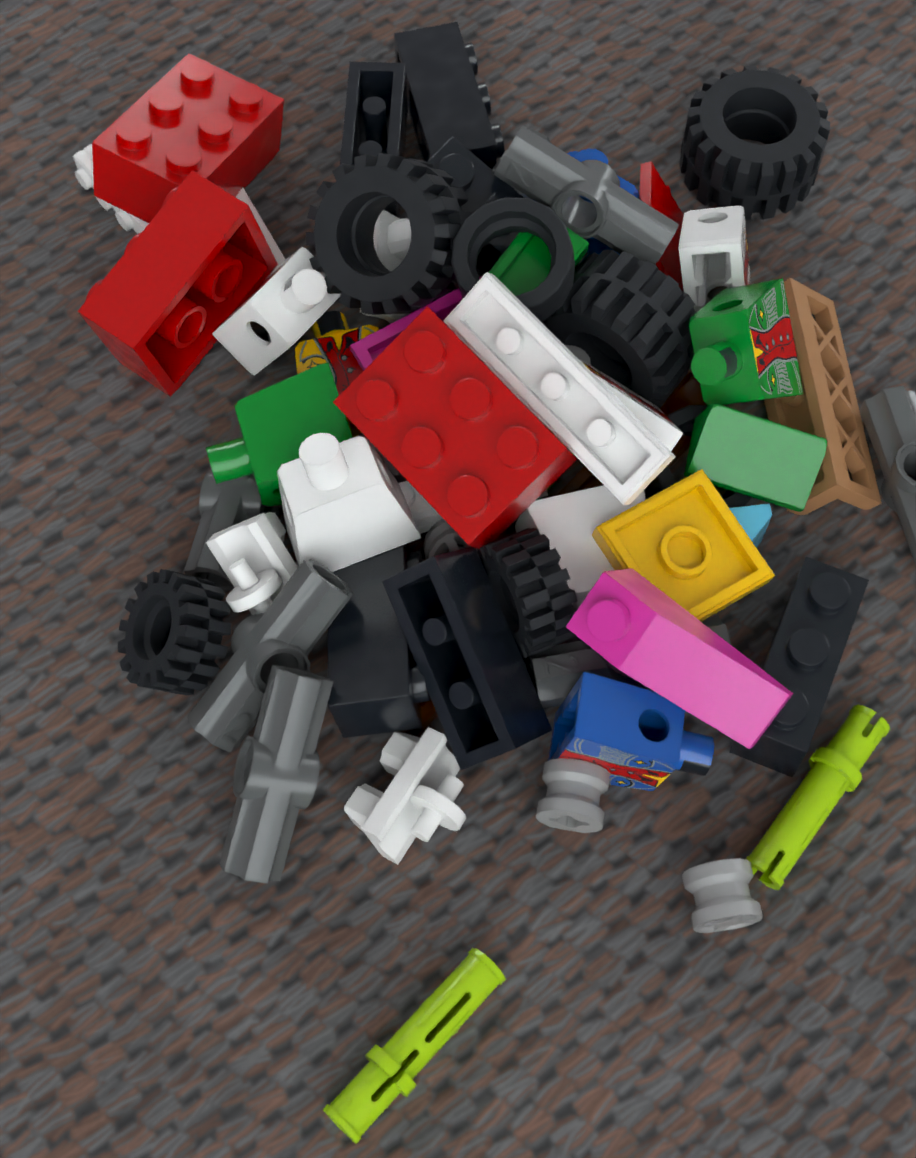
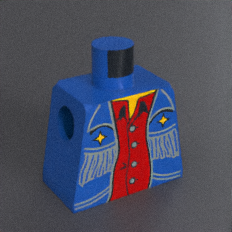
(627, 733)

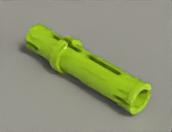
(831, 774)
(413, 1045)

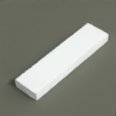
(559, 389)

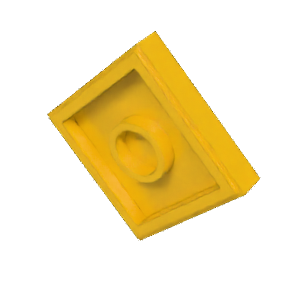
(686, 547)

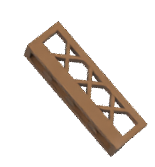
(826, 396)

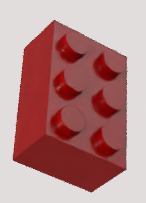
(186, 123)
(179, 282)
(454, 430)

